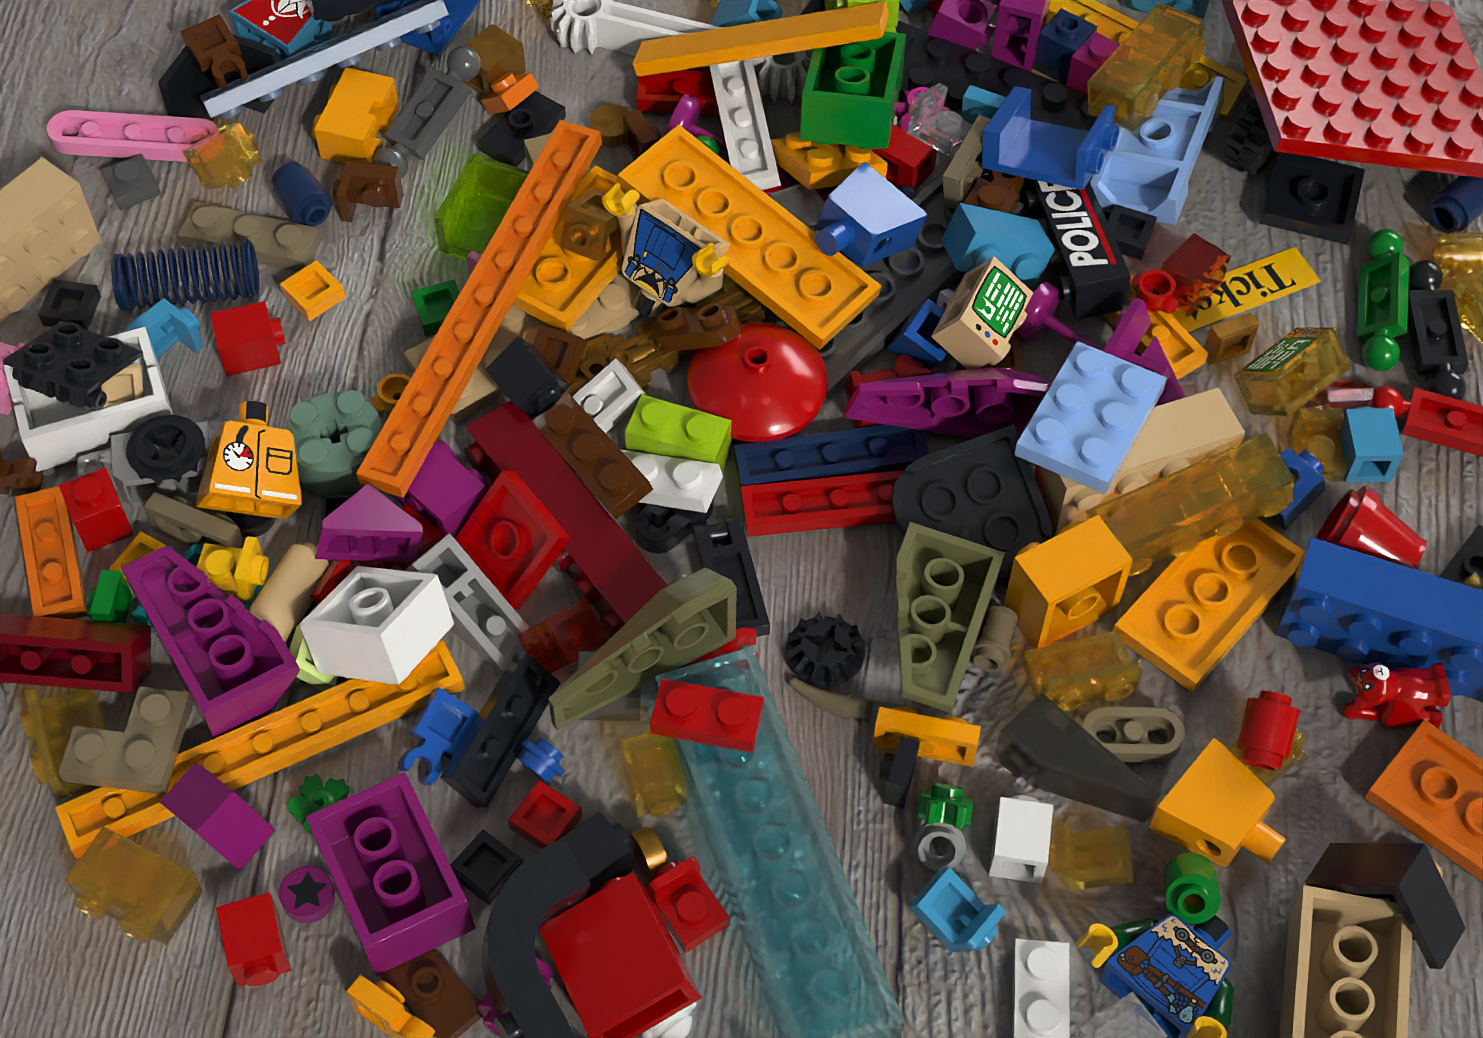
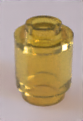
(1458, 252)

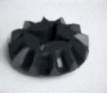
(165, 432)
(835, 667)

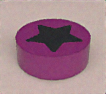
(307, 894)

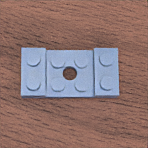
(1156, 173)

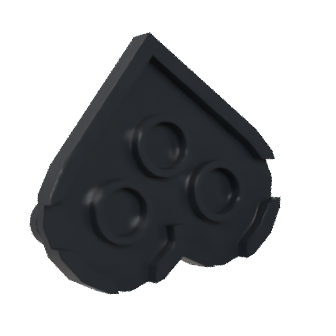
(976, 495)

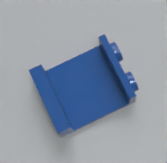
(1043, 149)

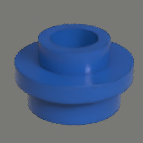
(541, 759)

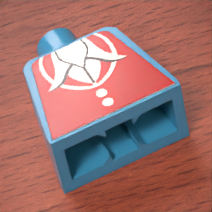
(280, 25)

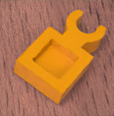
(383, 1008)

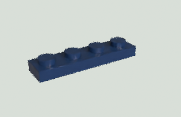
(829, 455)

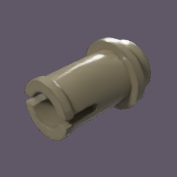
(992, 648)

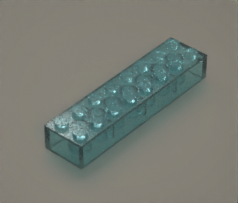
(784, 872)

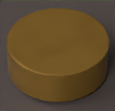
(609, 121)
(649, 851)

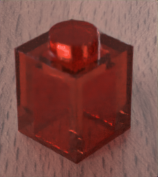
(1197, 270)

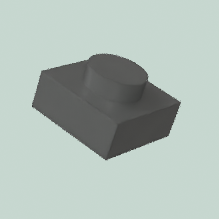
(130, 181)

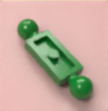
(1383, 300)

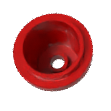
(1371, 528)

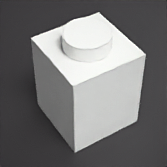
(1021, 839)

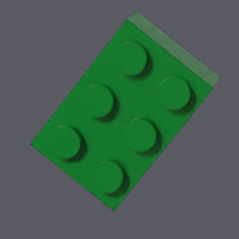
(853, 92)

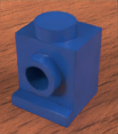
(1306, 489)

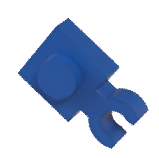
(440, 730)

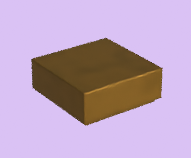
(1231, 338)

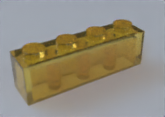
(1199, 502)

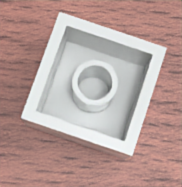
(377, 624)

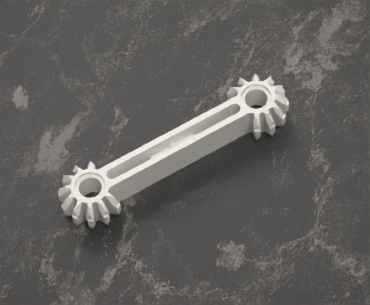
(624, 27)

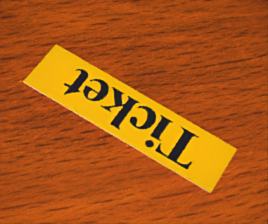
(1252, 287)

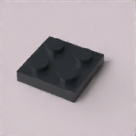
(1313, 197)

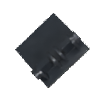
(71, 364)

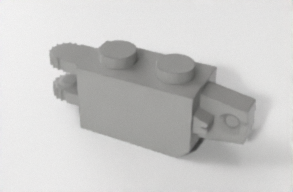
(125, 479)

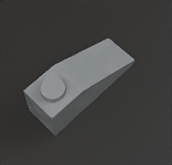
(477, 607)

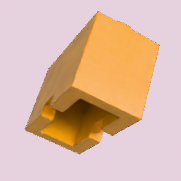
(354, 115)

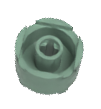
(332, 440)

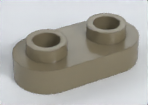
(1130, 732)

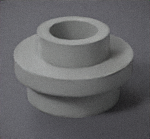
(939, 858)

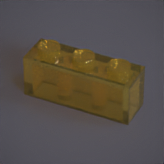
(1146, 65)

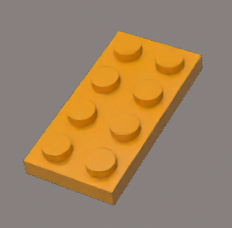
(567, 283)
(1209, 601)

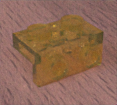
(1082, 670)
(51, 725)

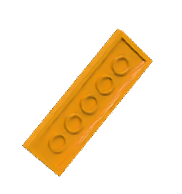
(769, 247)

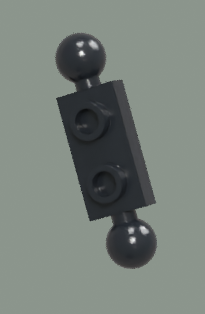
(1436, 331)

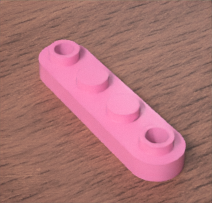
(126, 134)

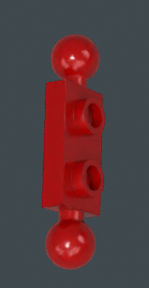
(1435, 418)

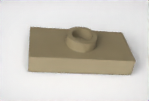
(964, 165)

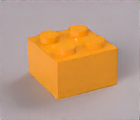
(1067, 581)

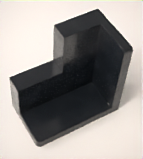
(186, 82)
(1404, 876)

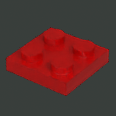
(512, 538)

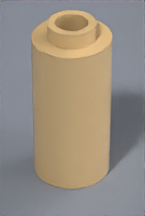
(289, 588)

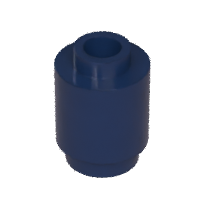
(301, 194)
(1457, 204)

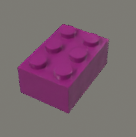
(391, 873)

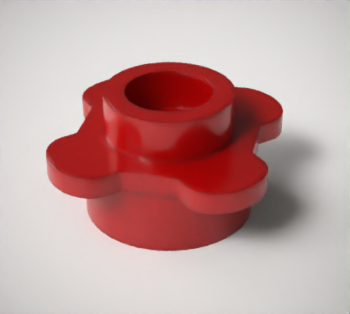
(1156, 283)

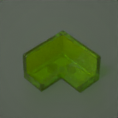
(476, 205)

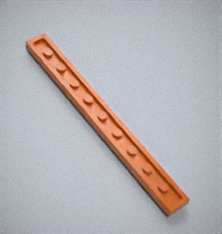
(478, 311)

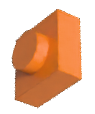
(509, 92)

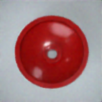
(764, 398)

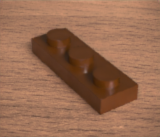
(593, 456)

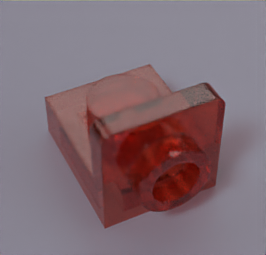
(563, 635)

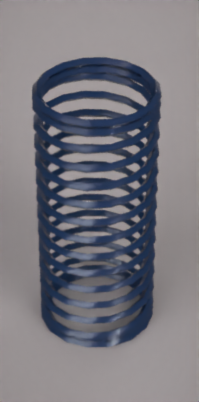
(127, 292)

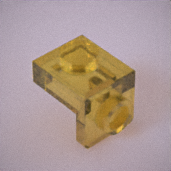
(1469, 300)
(1091, 856)

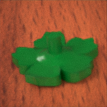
(316, 797)

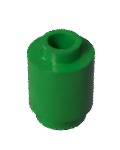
(1191, 888)

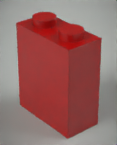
(619, 961)

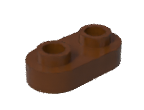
(696, 327)

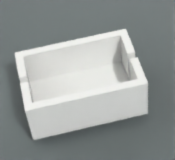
(62, 432)

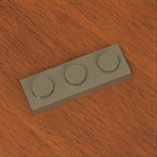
(274, 240)

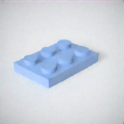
(1090, 417)

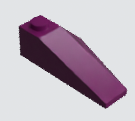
(951, 402)
(217, 647)

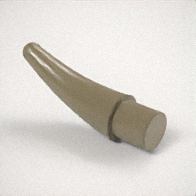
(835, 703)

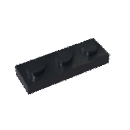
(500, 729)

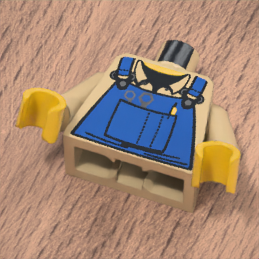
(665, 252)

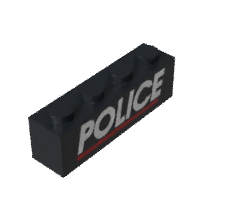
(1085, 253)

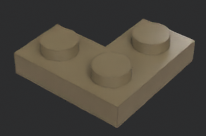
(136, 758)

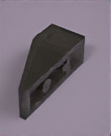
(1068, 761)

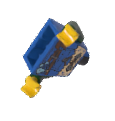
(1170, 970)

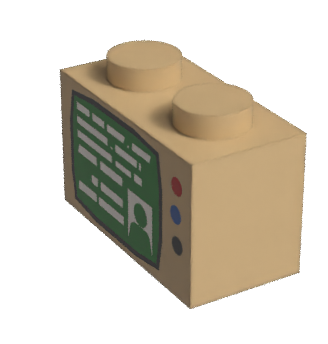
(983, 315)

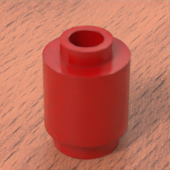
(1267, 730)

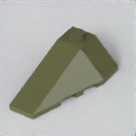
(940, 610)
(669, 631)

